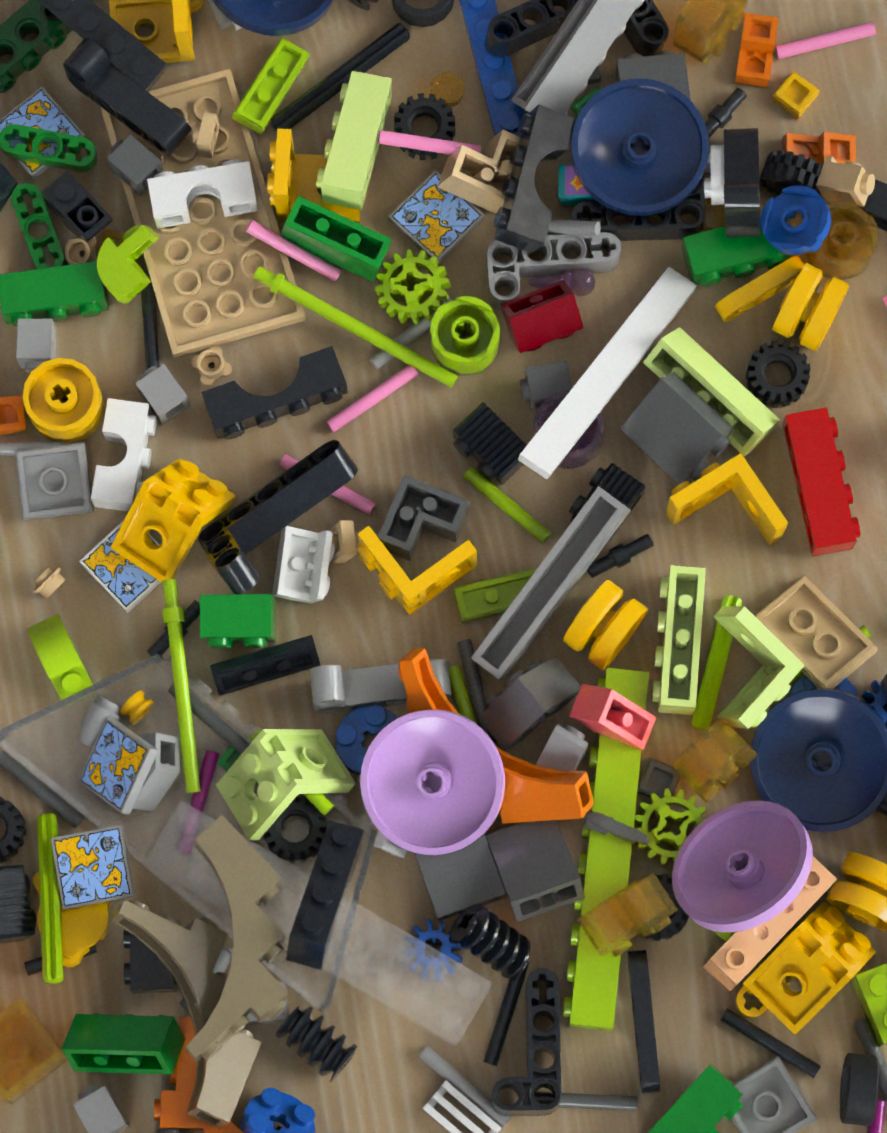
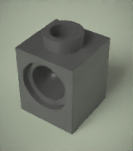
(133, 164)
(544, 381)

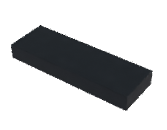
(265, 665)

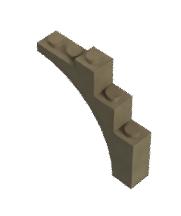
(190, 958)
(249, 985)

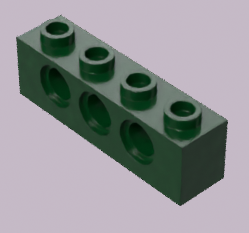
(28, 54)

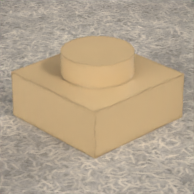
(206, 134)
(345, 541)

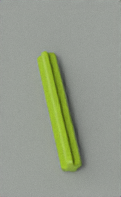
(713, 671)

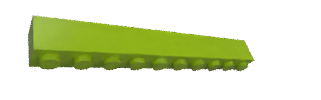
(605, 863)

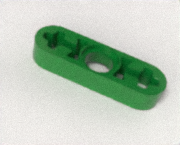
(74, 145)
(39, 206)

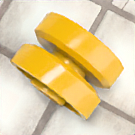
(806, 305)
(59, 381)
(601, 622)
(864, 892)

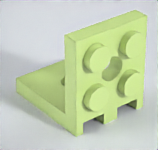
(772, 678)
(284, 766)

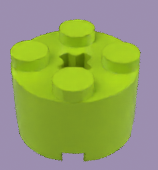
(455, 319)

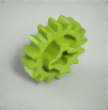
(426, 286)
(664, 813)

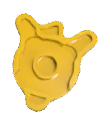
(80, 928)

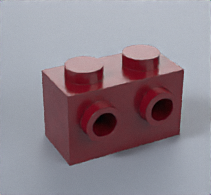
(542, 316)

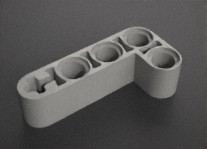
(553, 264)
(353, 688)

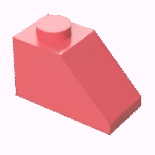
(612, 715)

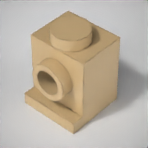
(845, 182)

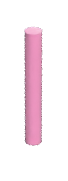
(825, 40)
(422, 143)
(293, 250)
(371, 398)
(343, 493)

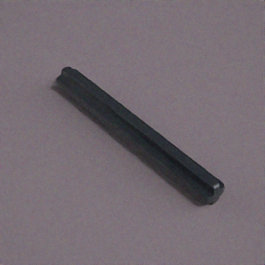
(333, 82)

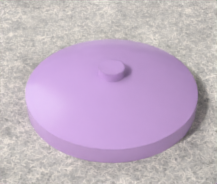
(432, 782)
(742, 866)

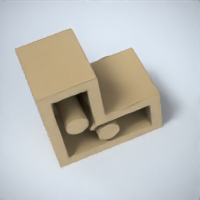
(480, 176)

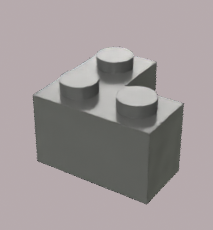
(419, 509)
(528, 701)

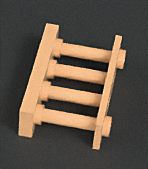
(749, 946)

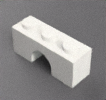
(174, 192)
(130, 425)

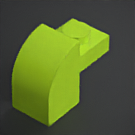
(118, 266)
(59, 656)

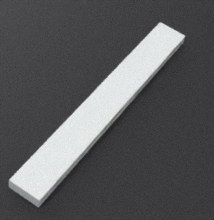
(607, 373)

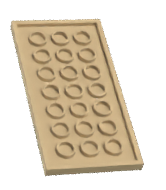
(208, 266)

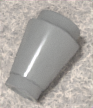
(94, 718)

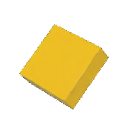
(795, 95)

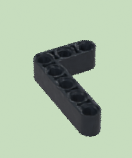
(550, 20)
(271, 510)

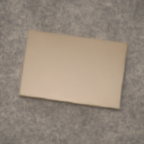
(816, 634)

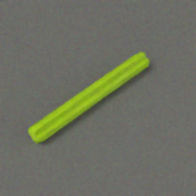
(49, 901)

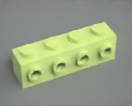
(355, 140)
(716, 386)
(681, 640)

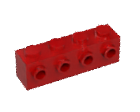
(820, 481)

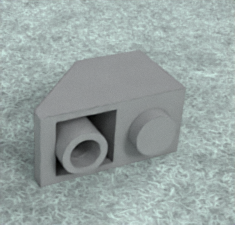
(564, 749)
(162, 772)

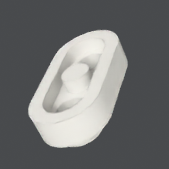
(715, 184)

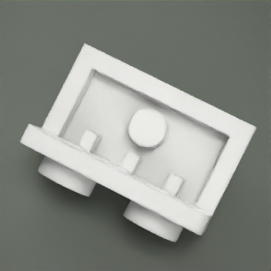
(303, 565)

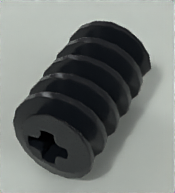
(491, 940)
(316, 1041)

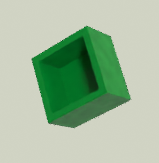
(238, 619)

